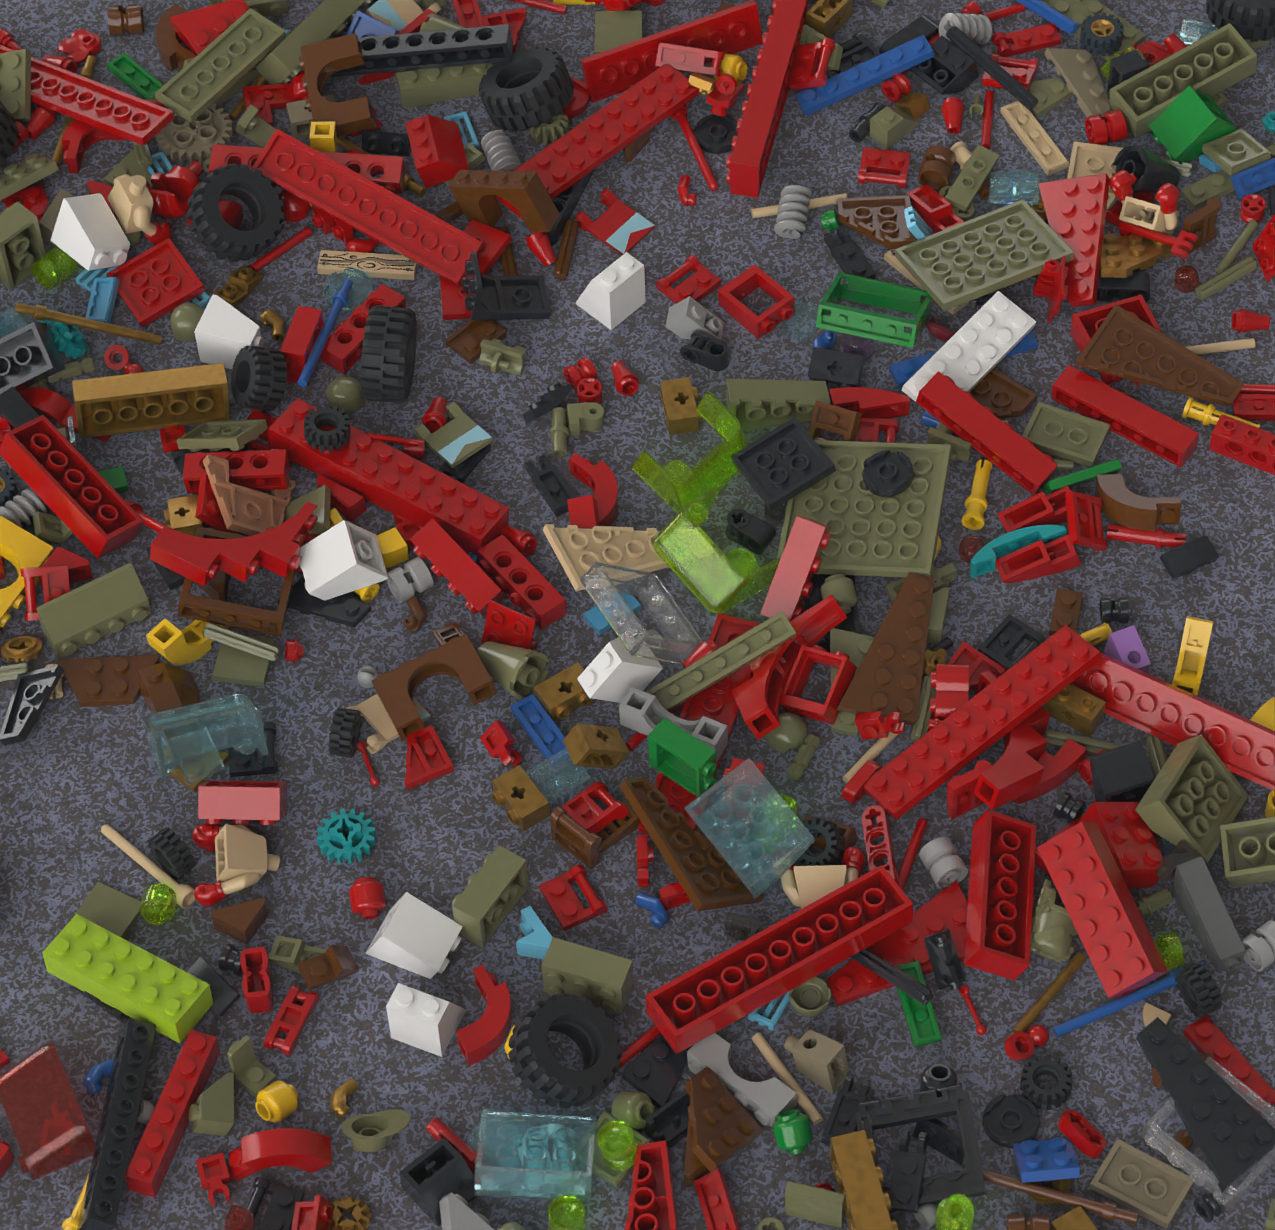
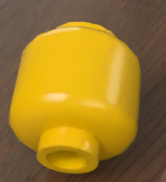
(734, 66)
(276, 1101)

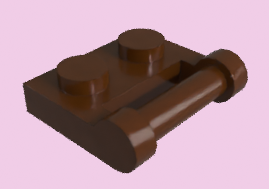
(1203, 223)
(834, 419)
(575, 838)

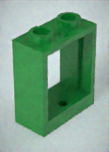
(682, 758)

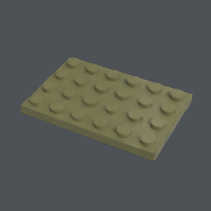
(982, 254)

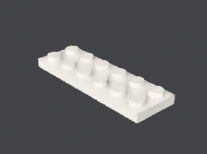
(975, 346)

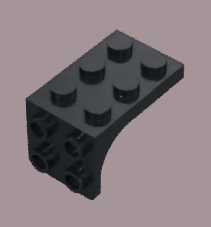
(503, 295)

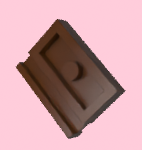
(468, 338)

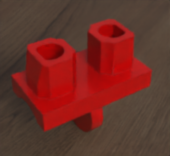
(724, 94)

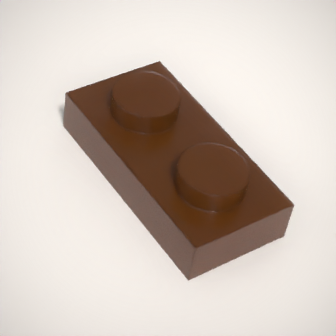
(1065, 610)

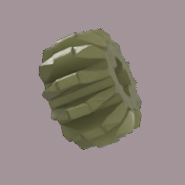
(552, 130)

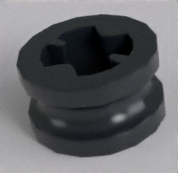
(1207, 1207)

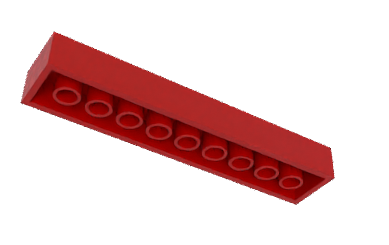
(766, 98)
(393, 480)
(779, 959)

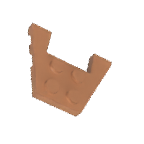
(242, 507)

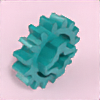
(67, 338)
(332, 836)

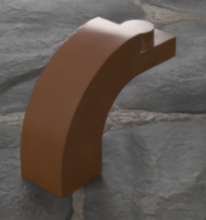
(168, 41)
(1132, 509)

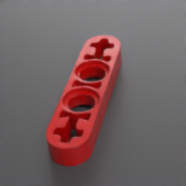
(883, 850)

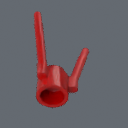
(411, 446)

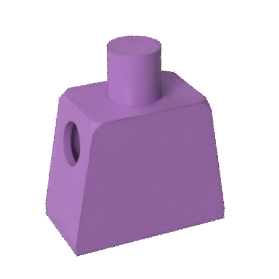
(1127, 648)

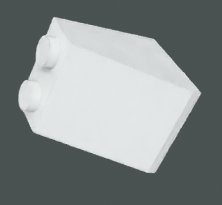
(90, 232)
(615, 292)
(224, 333)
(341, 561)
(615, 672)
(415, 937)
(422, 1019)

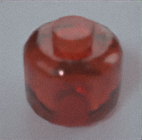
(1186, 279)
(969, 547)

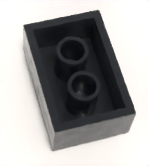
(28, 357)

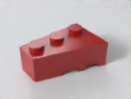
(204, 25)

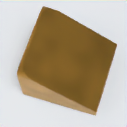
(914, 104)

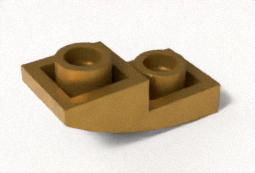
(703, 82)
(239, 285)

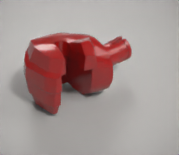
(174, 190)

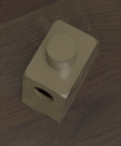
(819, 1059)

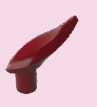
(939, 331)

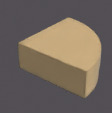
(1151, 1013)

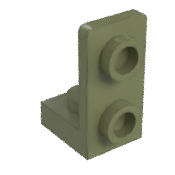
(254, 127)
(247, 1069)

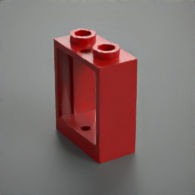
(744, 284)
(300, 340)
(800, 672)

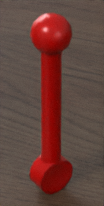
(361, 747)
(964, 992)

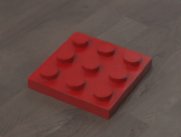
(156, 282)

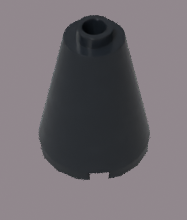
(1148, 168)

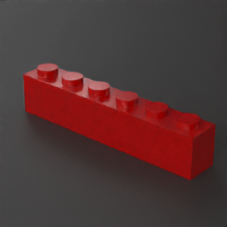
(1125, 415)
(986, 432)
(172, 1114)

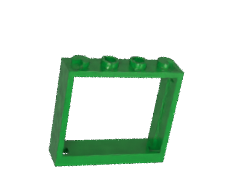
(873, 324)

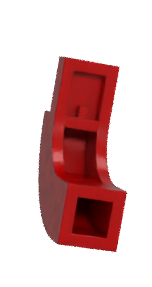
(78, 139)
(602, 483)
(487, 1033)
(280, 1147)

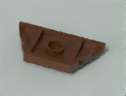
(106, 679)

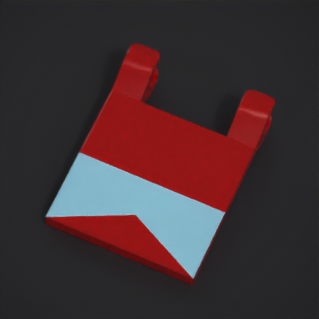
(618, 226)

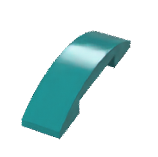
(985, 559)

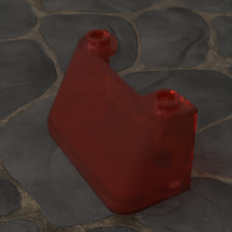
(44, 1113)

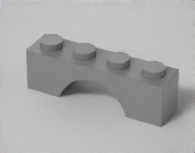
(643, 713)
(762, 1098)

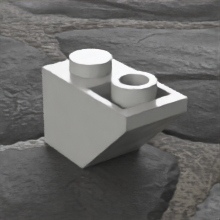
(691, 316)
(458, 1216)

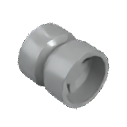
(417, 576)
(943, 862)
(1260, 947)

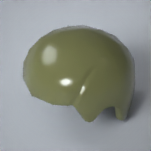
(185, 320)
(345, 394)
(788, 735)
(811, 997)

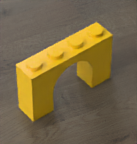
(23, 552)

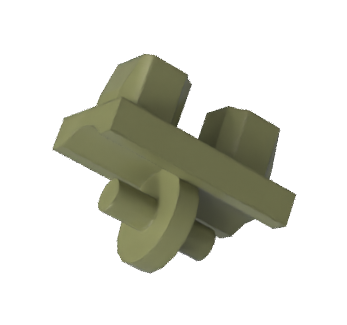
(502, 357)
(942, 435)

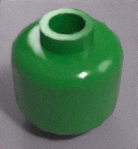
(792, 1131)

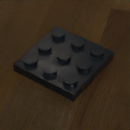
(783, 463)

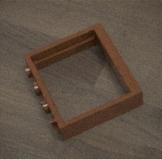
(230, 613)

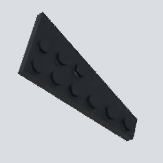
(1214, 1114)

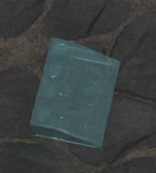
(750, 827)
(534, 1156)

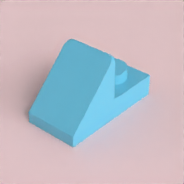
(536, 935)

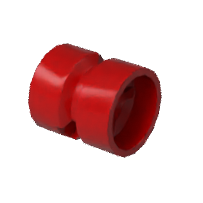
(1110, 127)

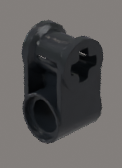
(707, 351)
(752, 533)

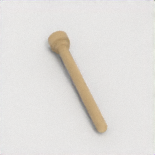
(184, 893)

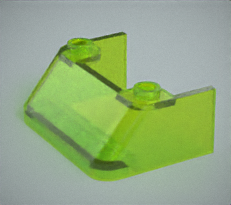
(679, 483)
(703, 565)

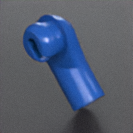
(825, 340)
(655, 905)
(95, 1074)

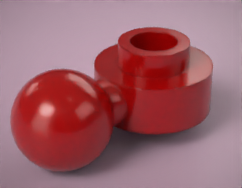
(125, 364)
(1036, 1036)

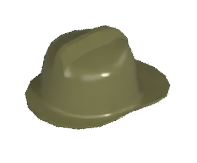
(374, 1130)

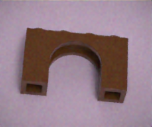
(320, 62)
(521, 188)
(454, 659)

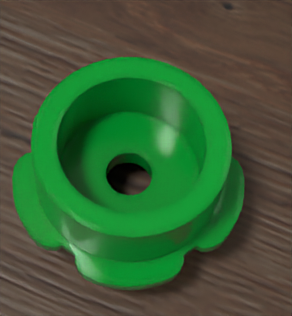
(829, 220)

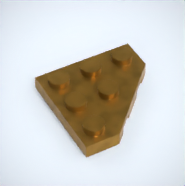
(1127, 253)

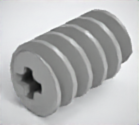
(974, 26)
(500, 151)
(792, 211)
(23, 507)

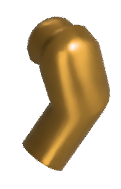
(278, 324)
(340, 1096)

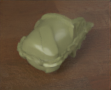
(1051, 927)

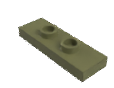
(972, 177)

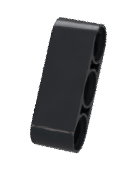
(921, 26)
(1123, 288)

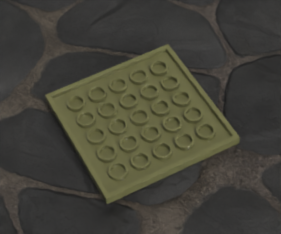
(872, 531)

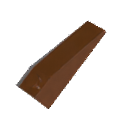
(167, 687)

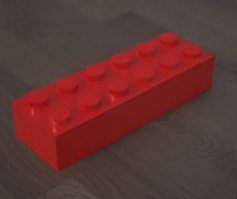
(70, 486)
(1000, 895)
(1102, 909)

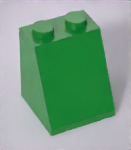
(1189, 124)

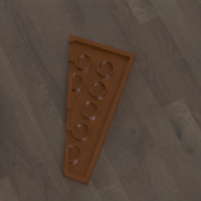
(1145, 355)
(894, 662)
(688, 853)

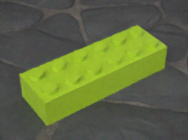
(128, 978)

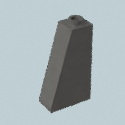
(1207, 914)

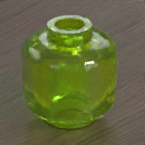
(158, 904)

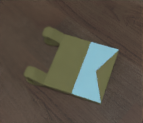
(457, 438)

